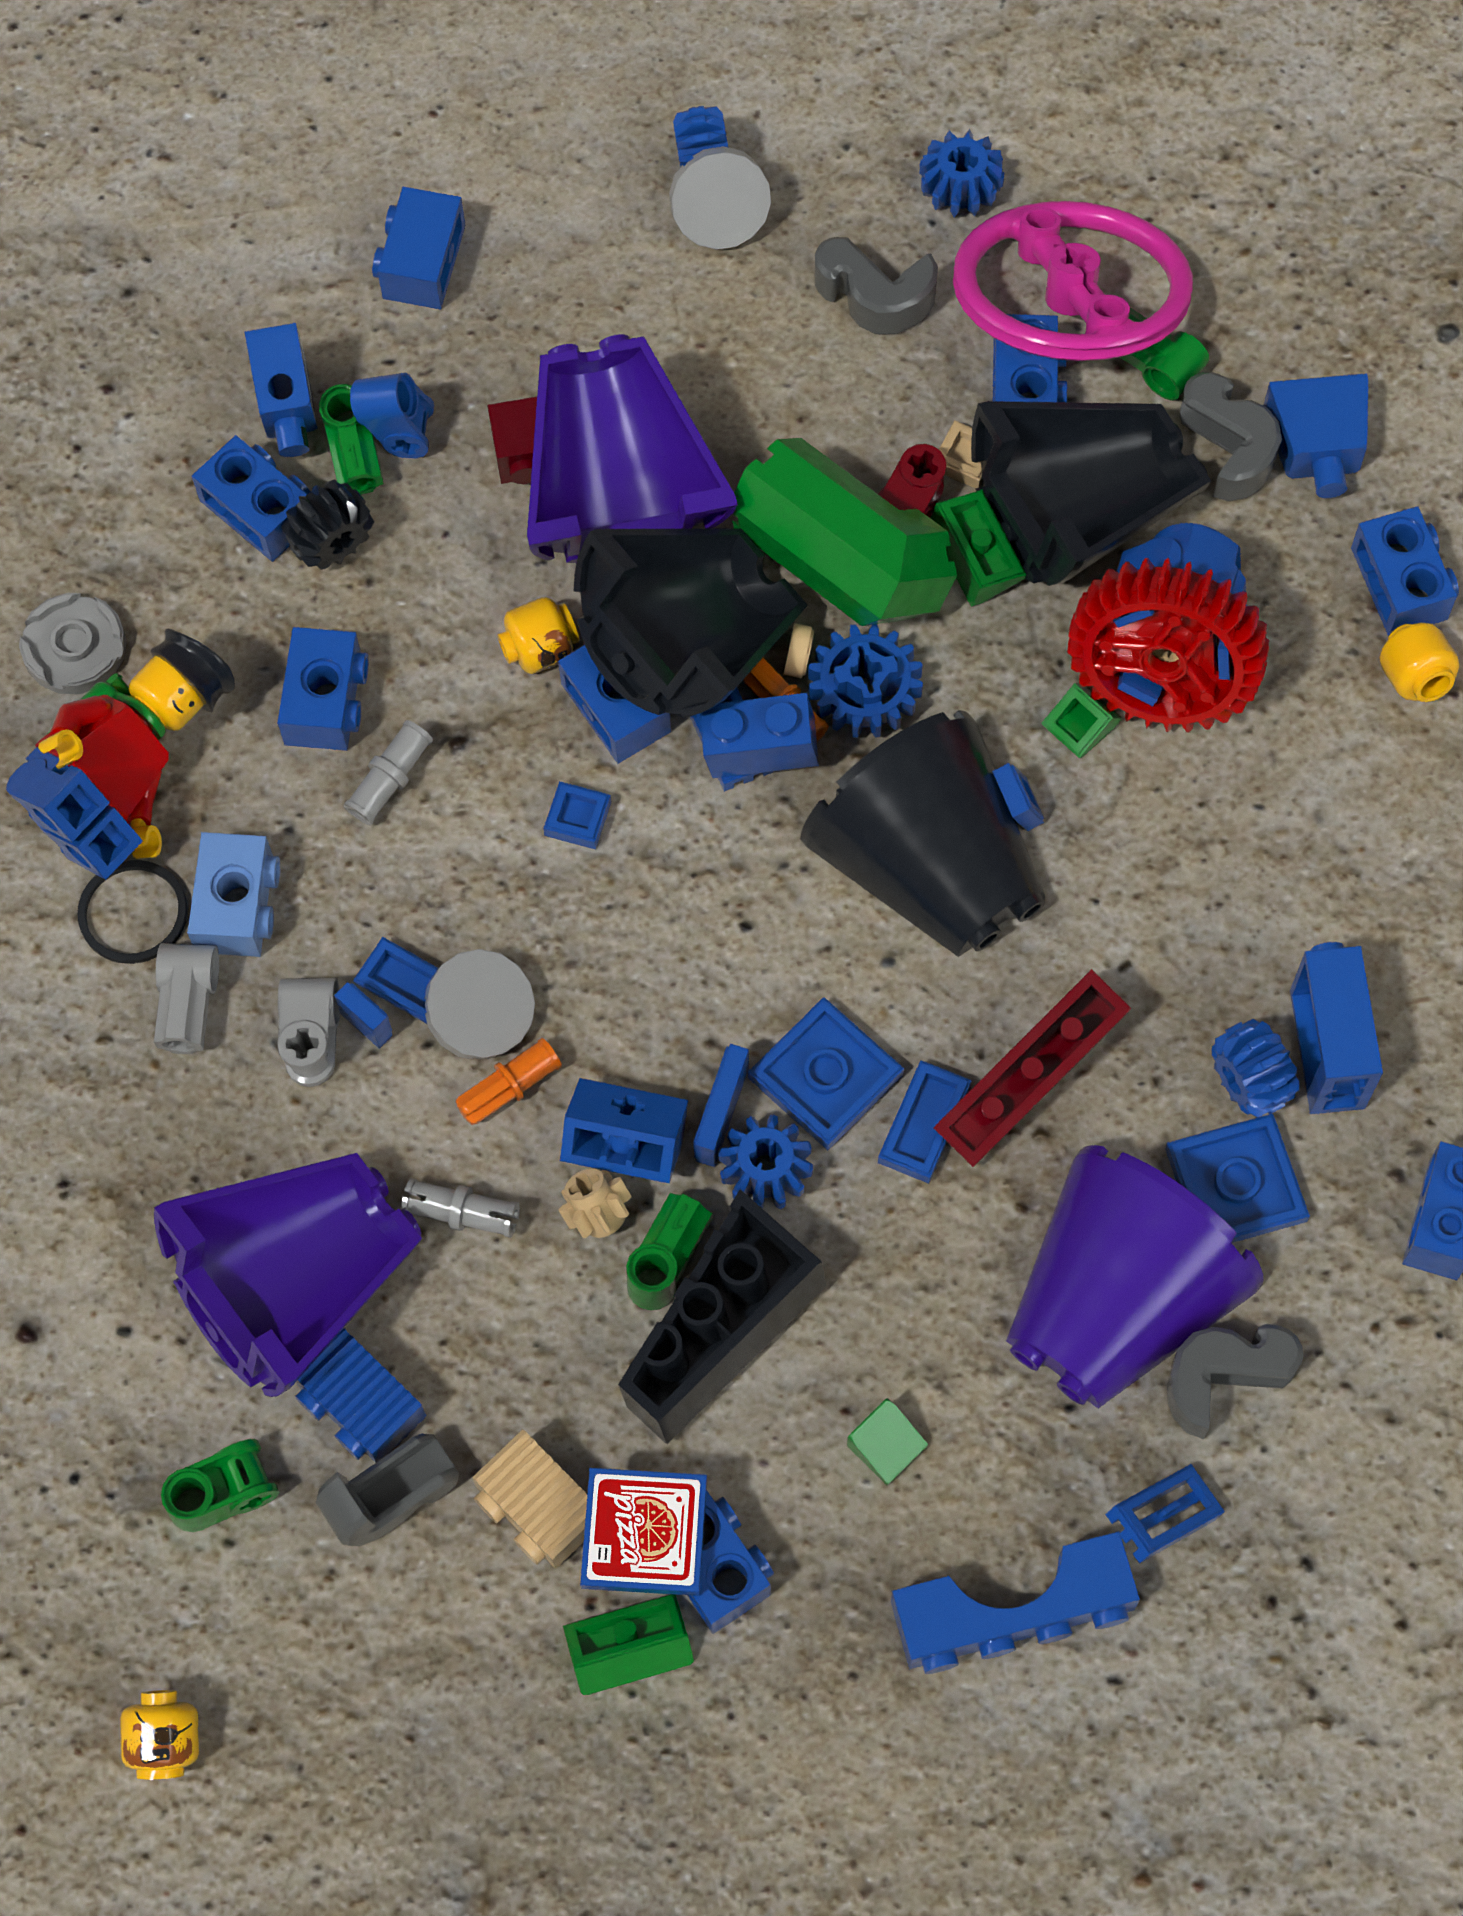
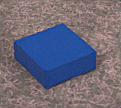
(1019, 796)
(577, 815)
(364, 1014)

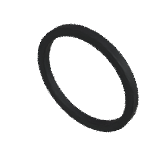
(146, 955)

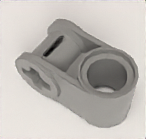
(308, 1023)

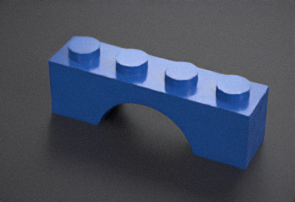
(944, 1623)

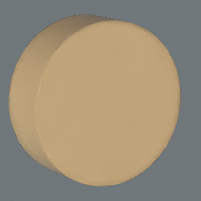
(798, 651)

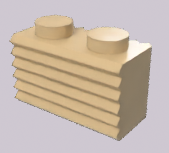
(534, 1498)

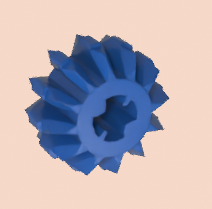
(698, 130)
(961, 173)
(1255, 1068)
(779, 1145)

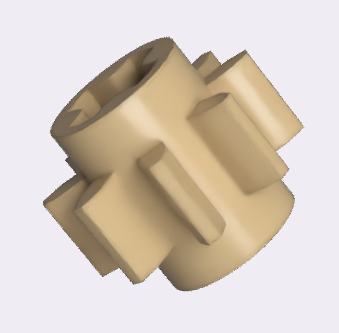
(595, 1203)

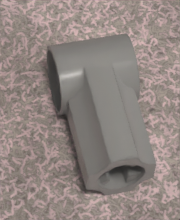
(185, 980)

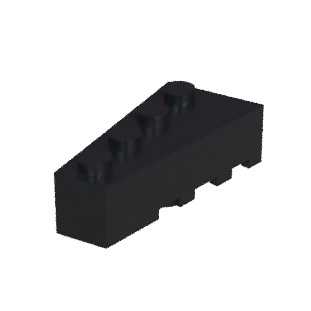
(721, 1317)

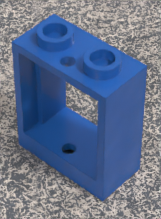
(1335, 1029)

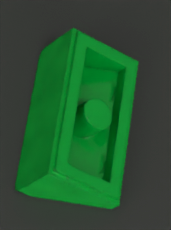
(978, 547)
(628, 1644)

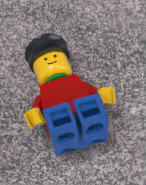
(103, 759)

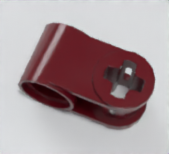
(906, 489)

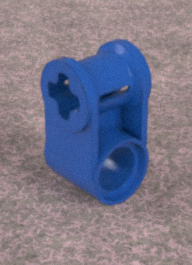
(393, 413)

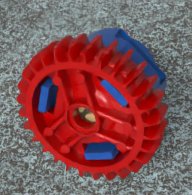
(1172, 631)

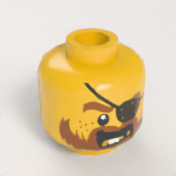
(538, 634)
(159, 1735)

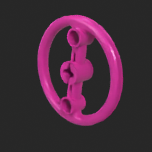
(1073, 281)

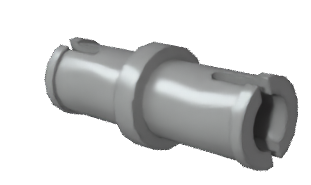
(388, 772)
(461, 1207)

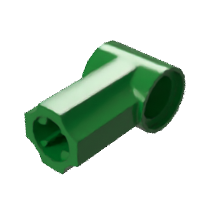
(1169, 362)
(349, 443)
(668, 1249)

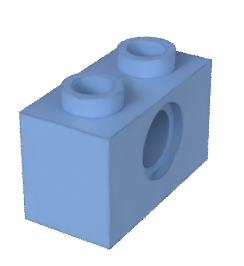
(225, 865)

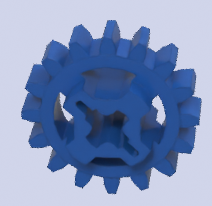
(885, 669)

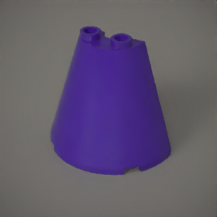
(615, 450)
(283, 1262)
(1125, 1277)

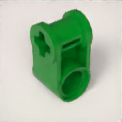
(223, 1487)

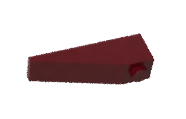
(1032, 1068)

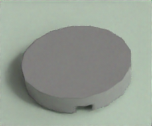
(720, 198)
(72, 643)
(479, 1004)

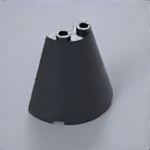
(1079, 478)
(678, 613)
(931, 834)

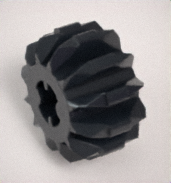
(327, 524)

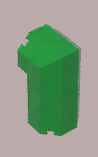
(843, 536)

